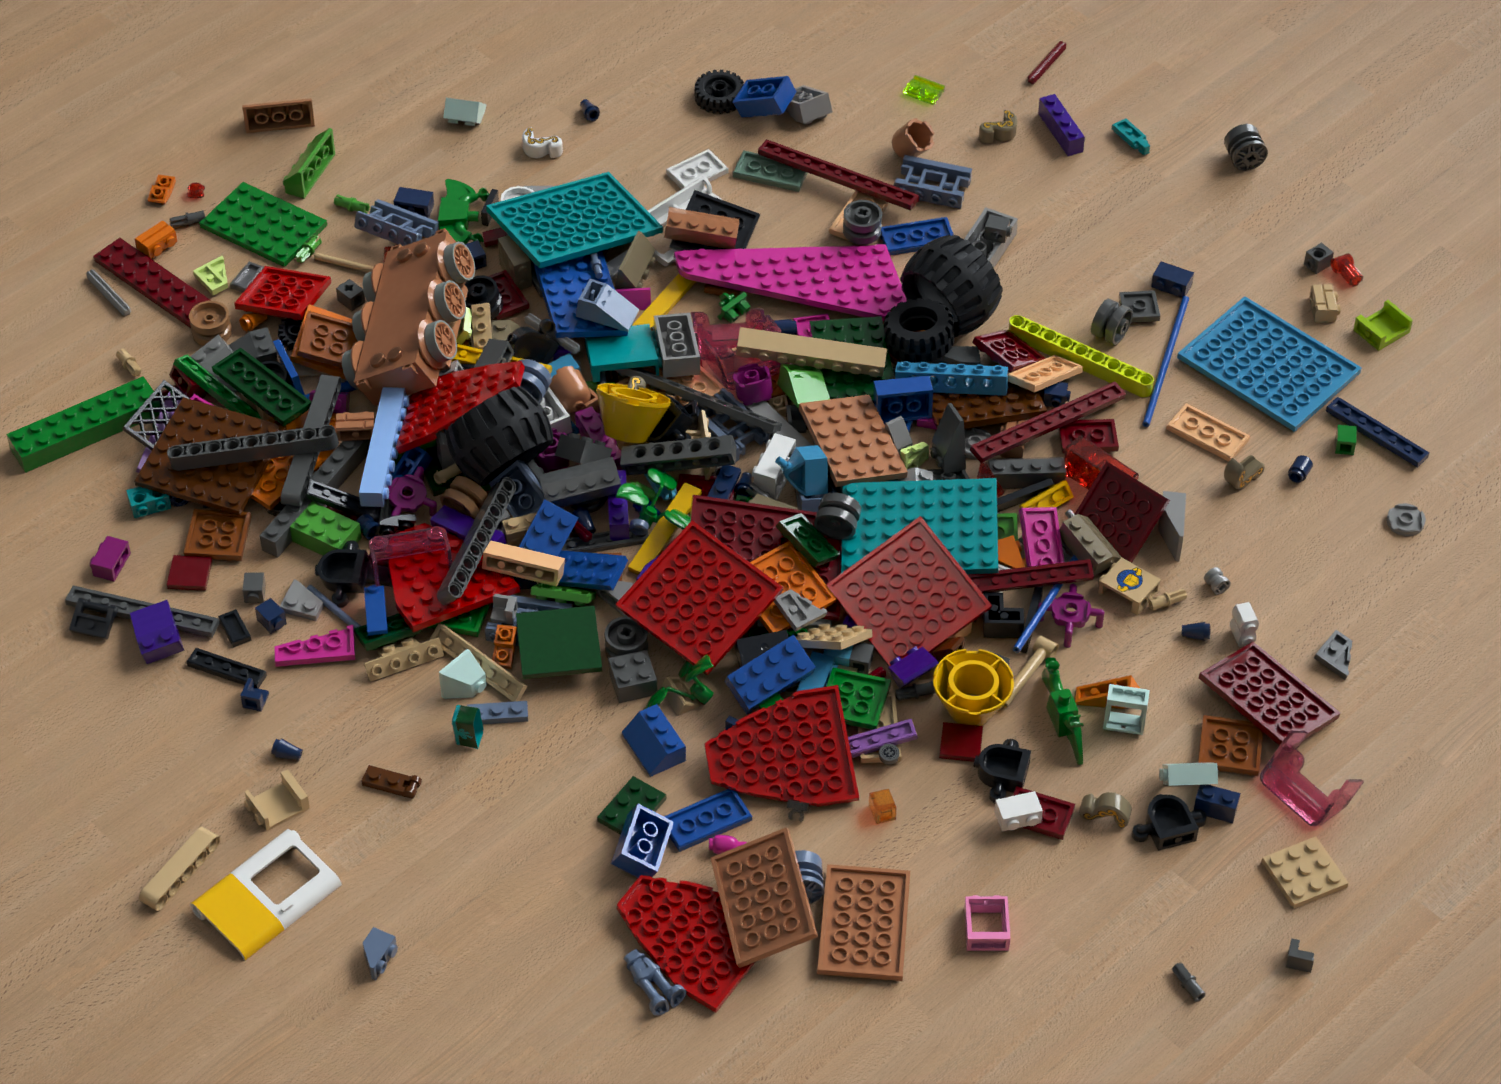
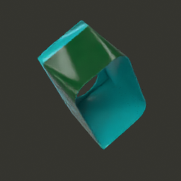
(467, 726)

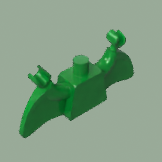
(456, 213)
(1063, 708)

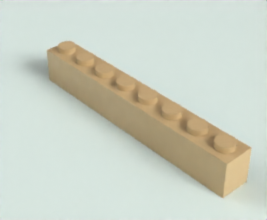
(811, 352)

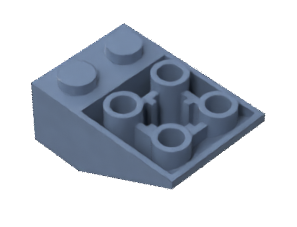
(606, 306)

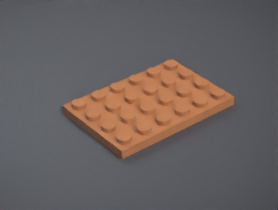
(853, 440)
(763, 897)
(864, 922)

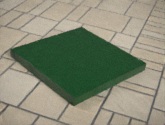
(558, 642)

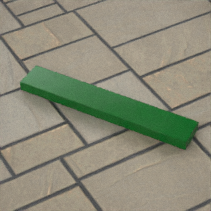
(213, 386)

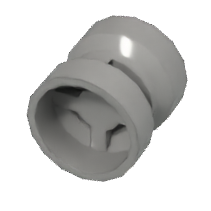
(1218, 582)

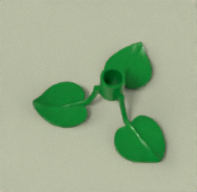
(636, 495)
(698, 689)

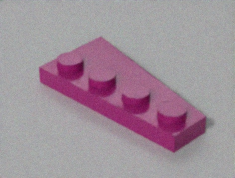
(321, 649)

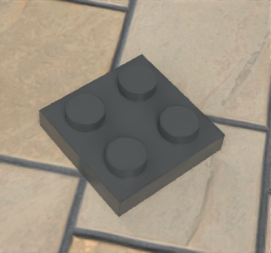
(1142, 303)

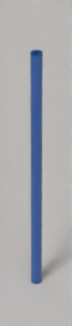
(1165, 362)
(1038, 615)

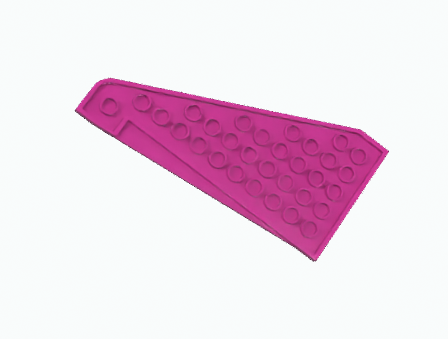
(831, 278)

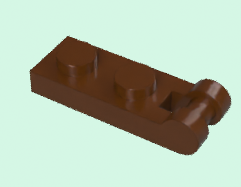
(391, 781)

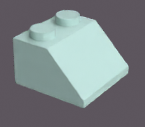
(463, 110)

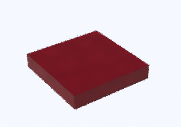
(189, 573)
(960, 741)

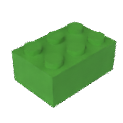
(323, 529)

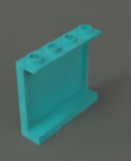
(623, 352)

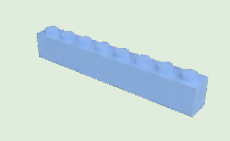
(382, 447)

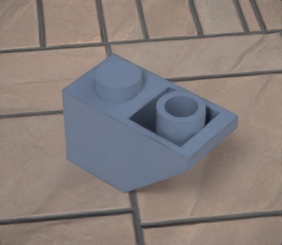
(378, 950)

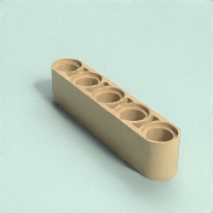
(179, 868)

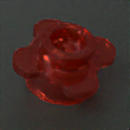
(195, 190)

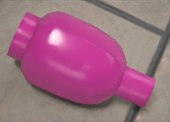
(723, 843)

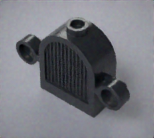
(534, 344)
(672, 424)
(344, 571)
(1003, 767)
(1169, 823)

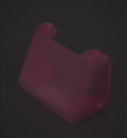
(724, 333)

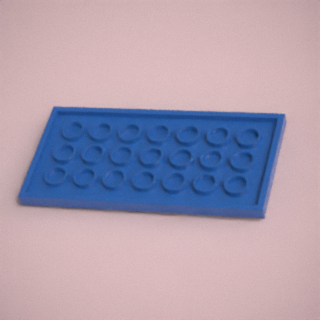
(561, 289)

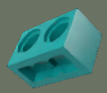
(147, 502)

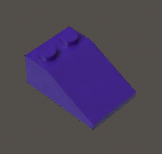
(156, 632)
(912, 666)

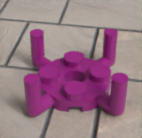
(416, 500)
(1073, 619)

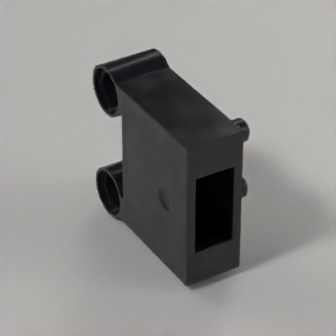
(754, 646)

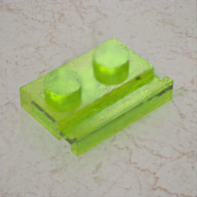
(924, 89)

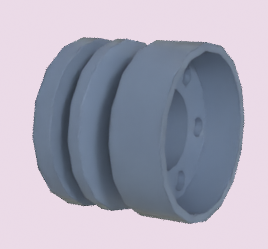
(811, 871)

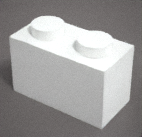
(1018, 811)

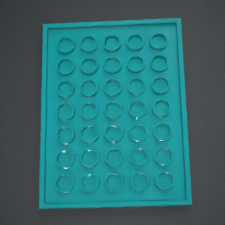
(573, 219)
(956, 510)

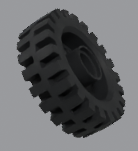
(717, 91)

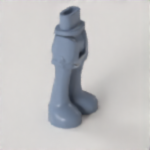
(646, 971)

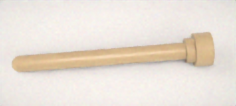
(342, 262)

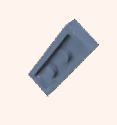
(503, 712)

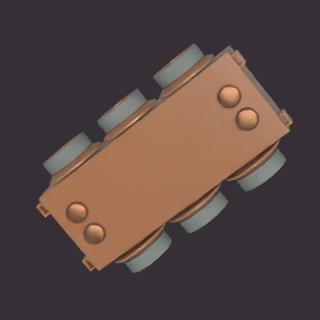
(410, 316)

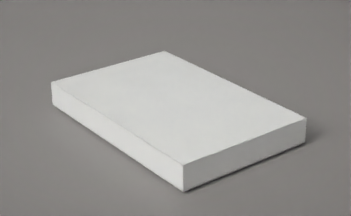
(698, 166)

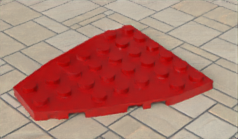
(453, 397)
(420, 576)
(788, 751)
(684, 935)

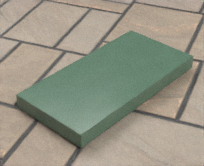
(768, 172)

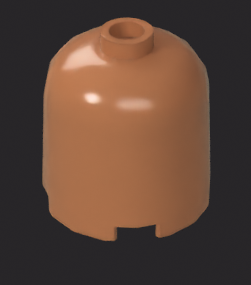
(913, 138)
(570, 389)

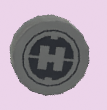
(889, 754)

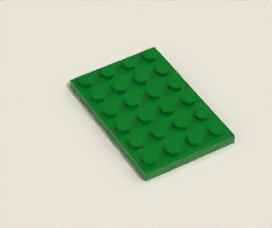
(263, 224)

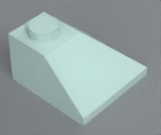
(462, 677)

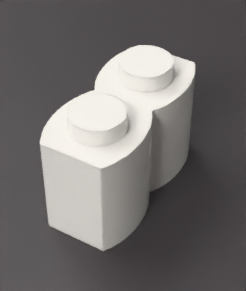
(1244, 624)

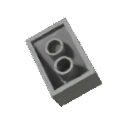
(809, 105)
(211, 354)
(1172, 522)

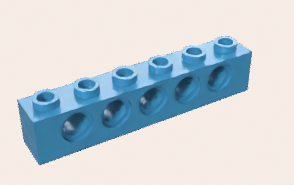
(960, 383)

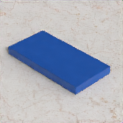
(913, 235)
(707, 819)

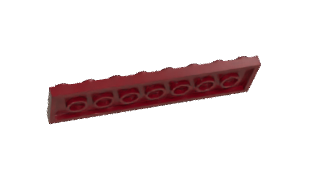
(150, 279)

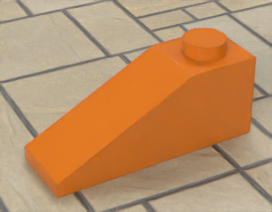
(1097, 693)

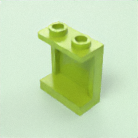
(1383, 326)

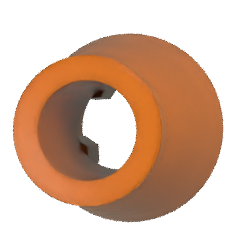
(251, 320)

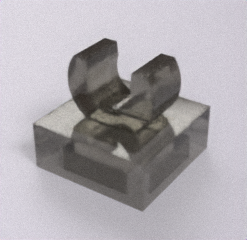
(797, 807)

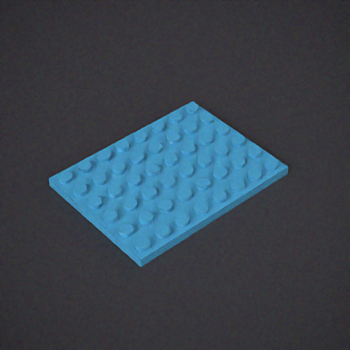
(1269, 363)

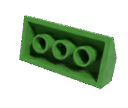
(310, 165)

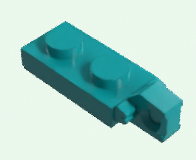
(1132, 136)

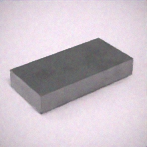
(246, 276)

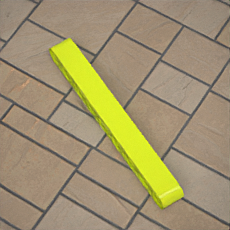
(1092, 360)

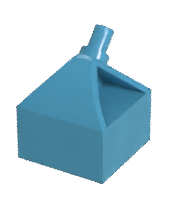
(806, 470)

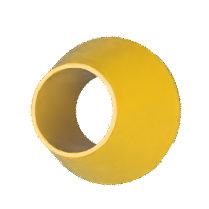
(629, 412)
(977, 674)

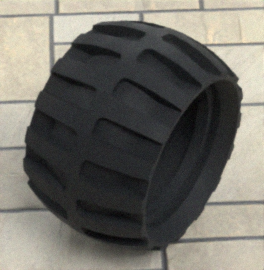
(957, 277)
(498, 434)

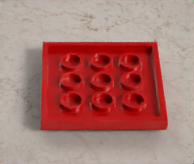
(282, 292)

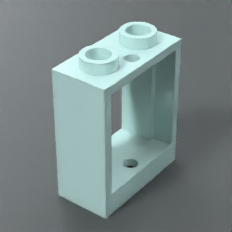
(1129, 698)
(1189, 774)

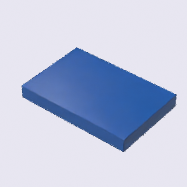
(285, 360)

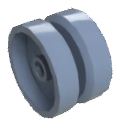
(535, 379)

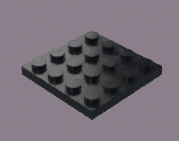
(711, 205)

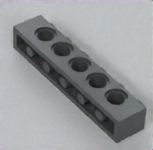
(679, 455)

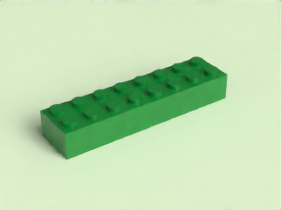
(80, 425)

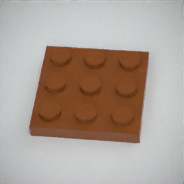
(326, 339)
(217, 534)
(1231, 744)

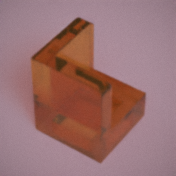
(882, 806)

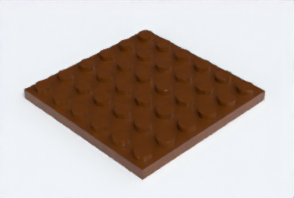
(219, 486)

